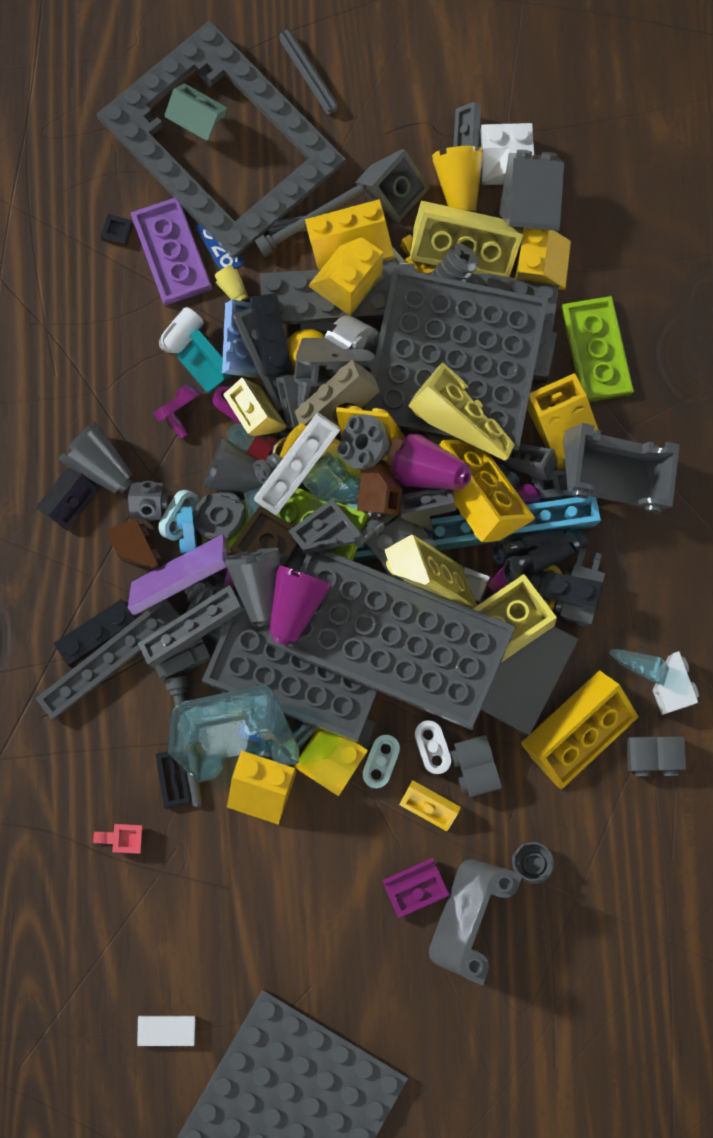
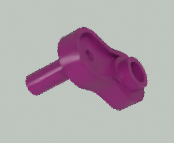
(185, 395)

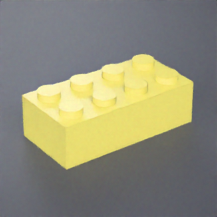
(523, 608)

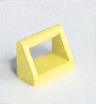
(254, 408)

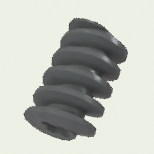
(457, 264)

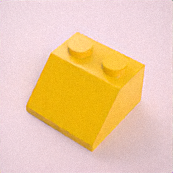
(543, 257)

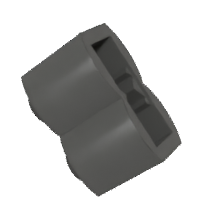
(656, 754)
(476, 766)

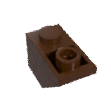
(379, 491)
(131, 544)

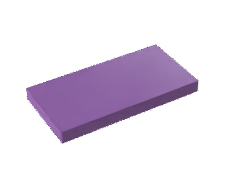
(171, 251)
(178, 574)

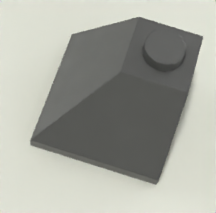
(395, 183)

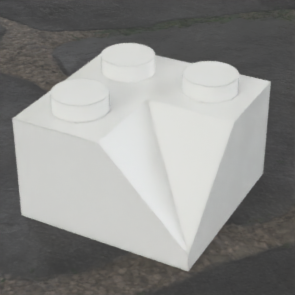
(497, 143)

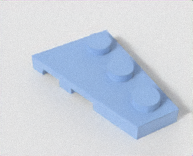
(235, 354)

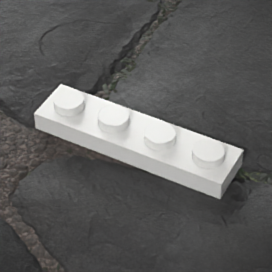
(297, 463)

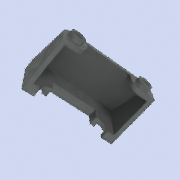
(620, 469)
(463, 915)

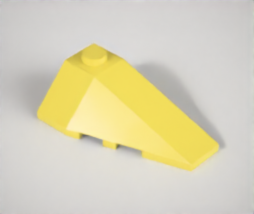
(449, 408)

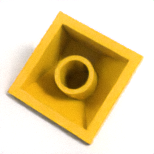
(330, 760)

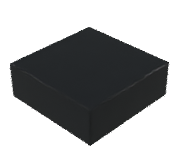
(116, 230)

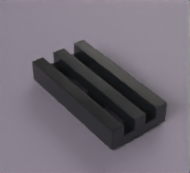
(177, 801)

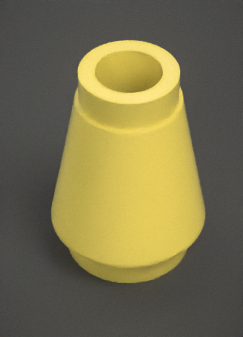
(231, 283)

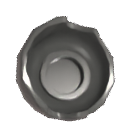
(533, 862)

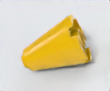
(460, 176)

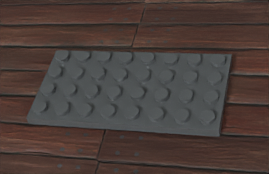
(401, 639)

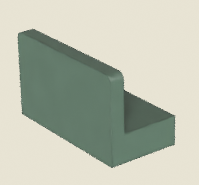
(194, 111)

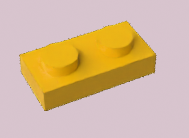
(430, 805)

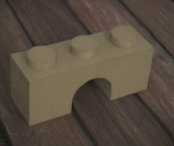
(348, 385)

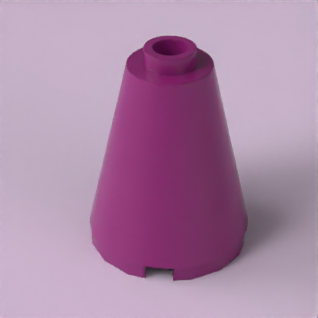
(429, 465)
(294, 603)

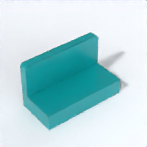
(203, 362)

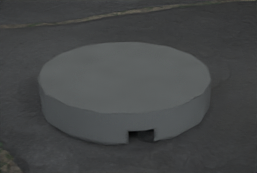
(219, 515)

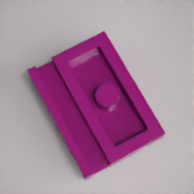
(415, 888)

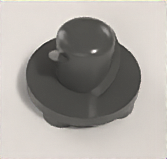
(363, 442)

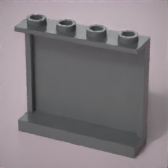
(528, 679)

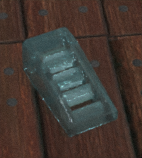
(645, 665)

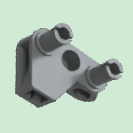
(323, 358)

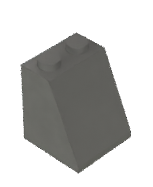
(532, 190)

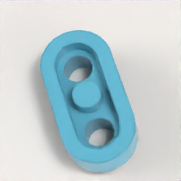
(186, 522)

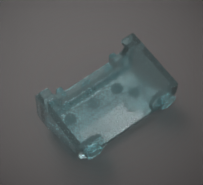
(226, 723)

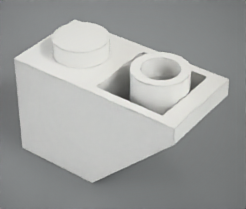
(677, 690)

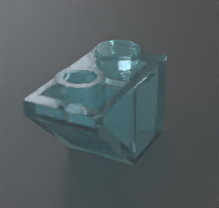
(331, 480)

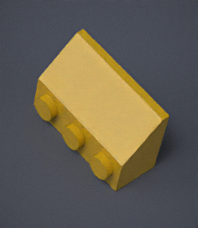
(345, 225)

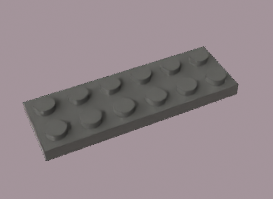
(304, 305)

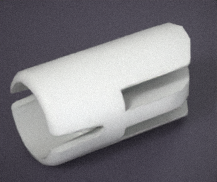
(178, 332)

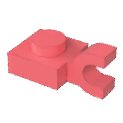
(124, 838)

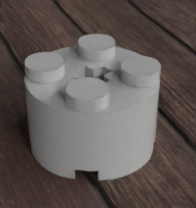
(354, 334)

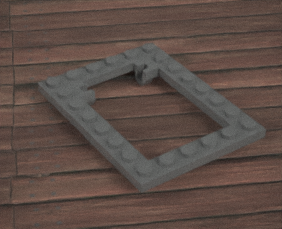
(133, 125)

